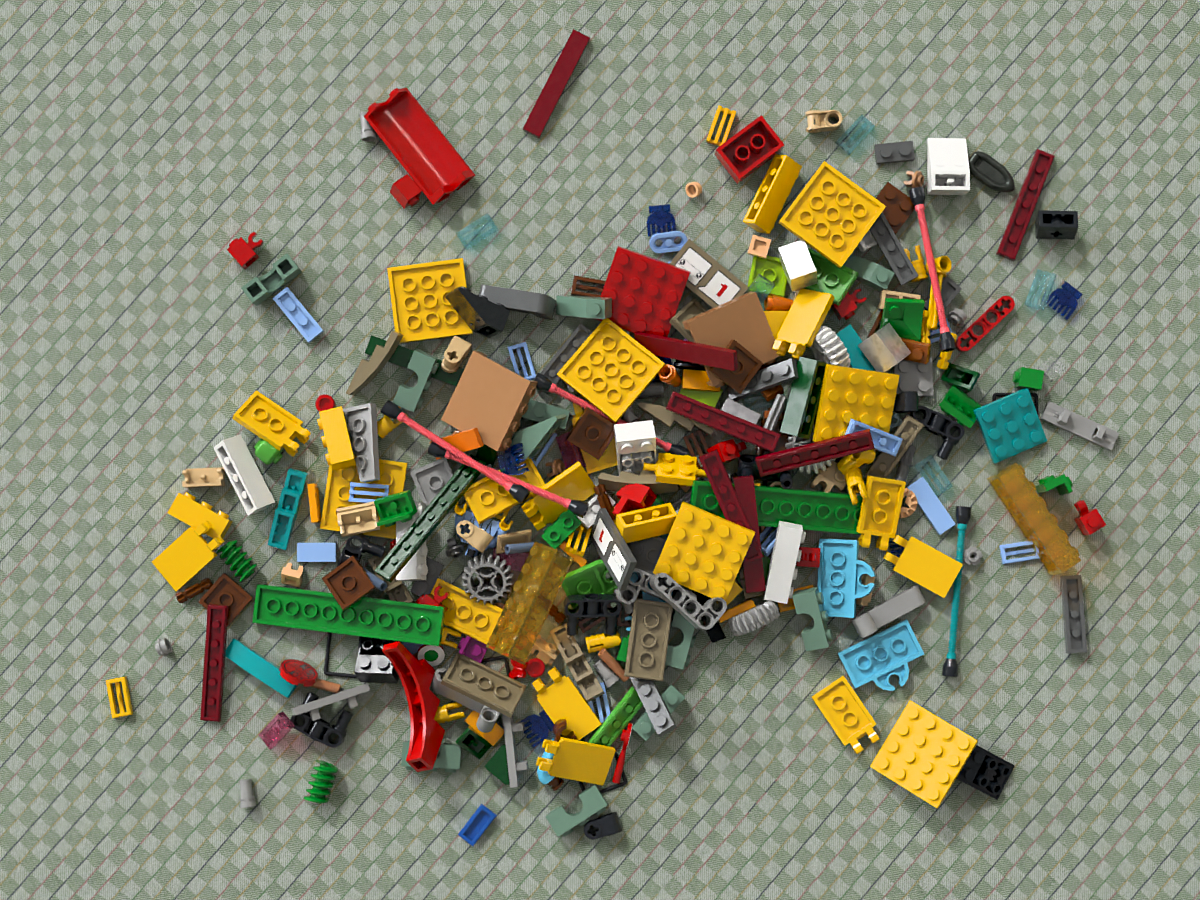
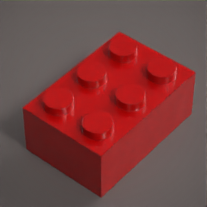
(749, 149)

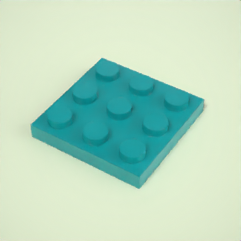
(1010, 425)

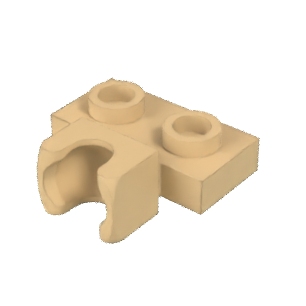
(829, 478)

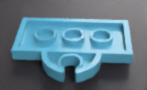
(841, 577)
(882, 656)

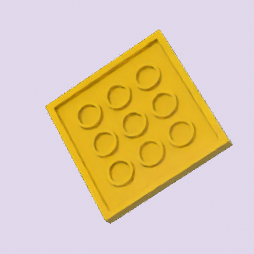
(832, 214)
(420, 300)
(610, 369)
(854, 395)
(338, 487)
(704, 551)
(924, 754)

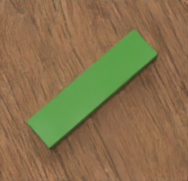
(618, 719)

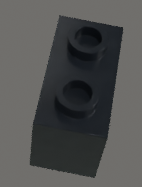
(1056, 224)

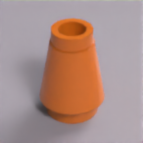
(777, 303)
(669, 375)

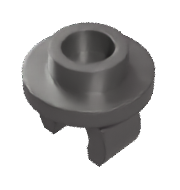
(455, 550)

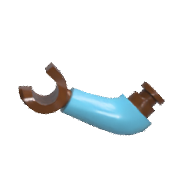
(543, 776)

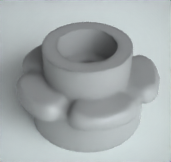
(957, 317)
(977, 556)
(163, 647)

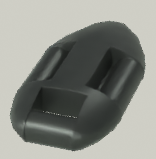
(991, 172)

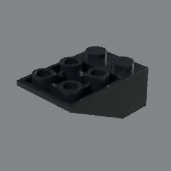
(478, 312)
(372, 663)
(986, 772)

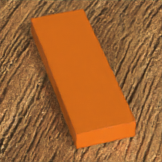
(465, 440)

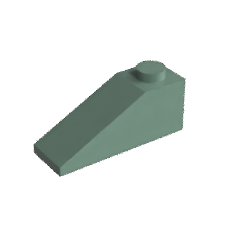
(870, 272)
(584, 306)
(536, 436)

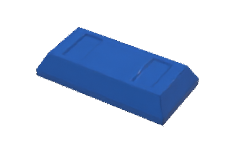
(477, 825)

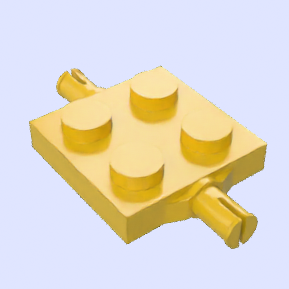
(675, 469)

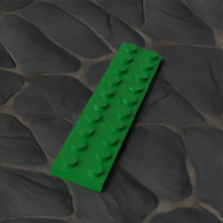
(804, 507)
(365, 618)

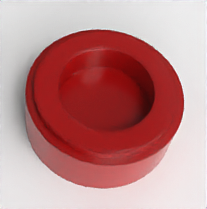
(324, 402)
(535, 667)

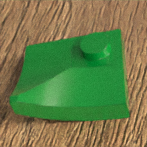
(904, 317)

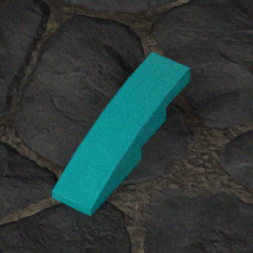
(287, 509)
(258, 667)

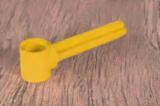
(943, 265)

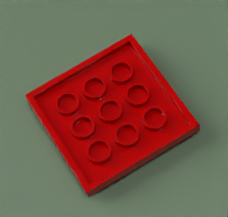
(643, 292)

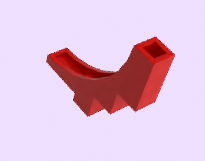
(422, 703)

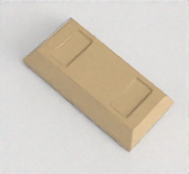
(512, 538)

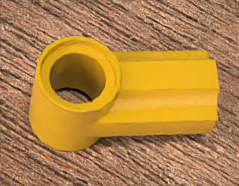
(856, 460)

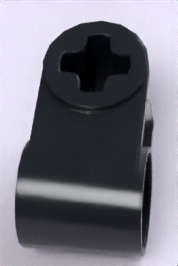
(906, 402)
(607, 825)

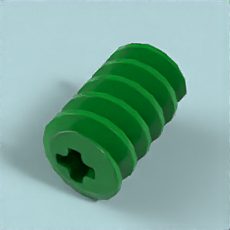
(237, 560)
(322, 782)

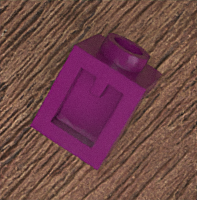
(472, 648)

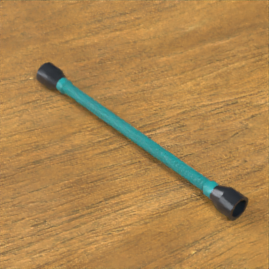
(950, 665)

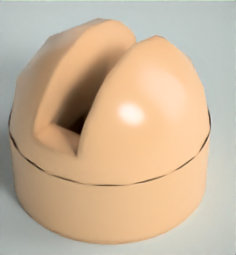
(693, 189)

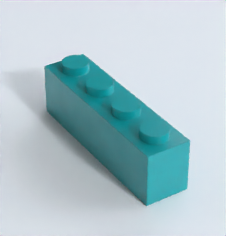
(851, 341)

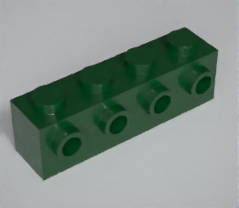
(804, 398)

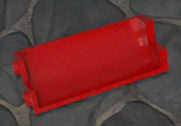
(419, 145)

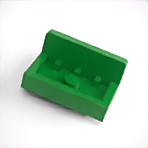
(960, 406)
(1061, 482)
(395, 508)
(561, 529)

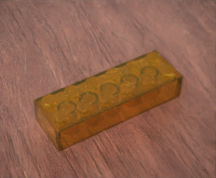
(1034, 519)
(529, 602)

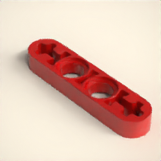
(984, 323)

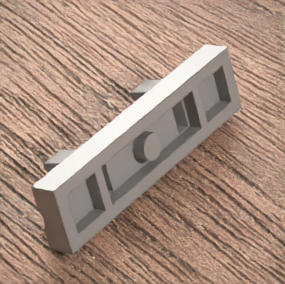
(1079, 425)
(349, 695)
(514, 765)

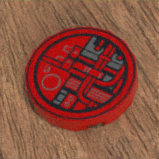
(298, 672)

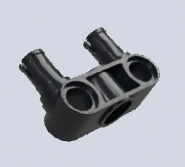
(940, 425)
(748, 466)
(366, 546)
(592, 607)
(320, 729)

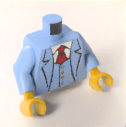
(490, 526)

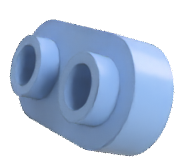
(668, 243)

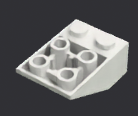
(947, 167)
(635, 445)

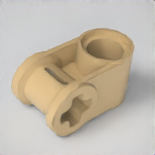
(821, 120)
(455, 354)
(476, 537)

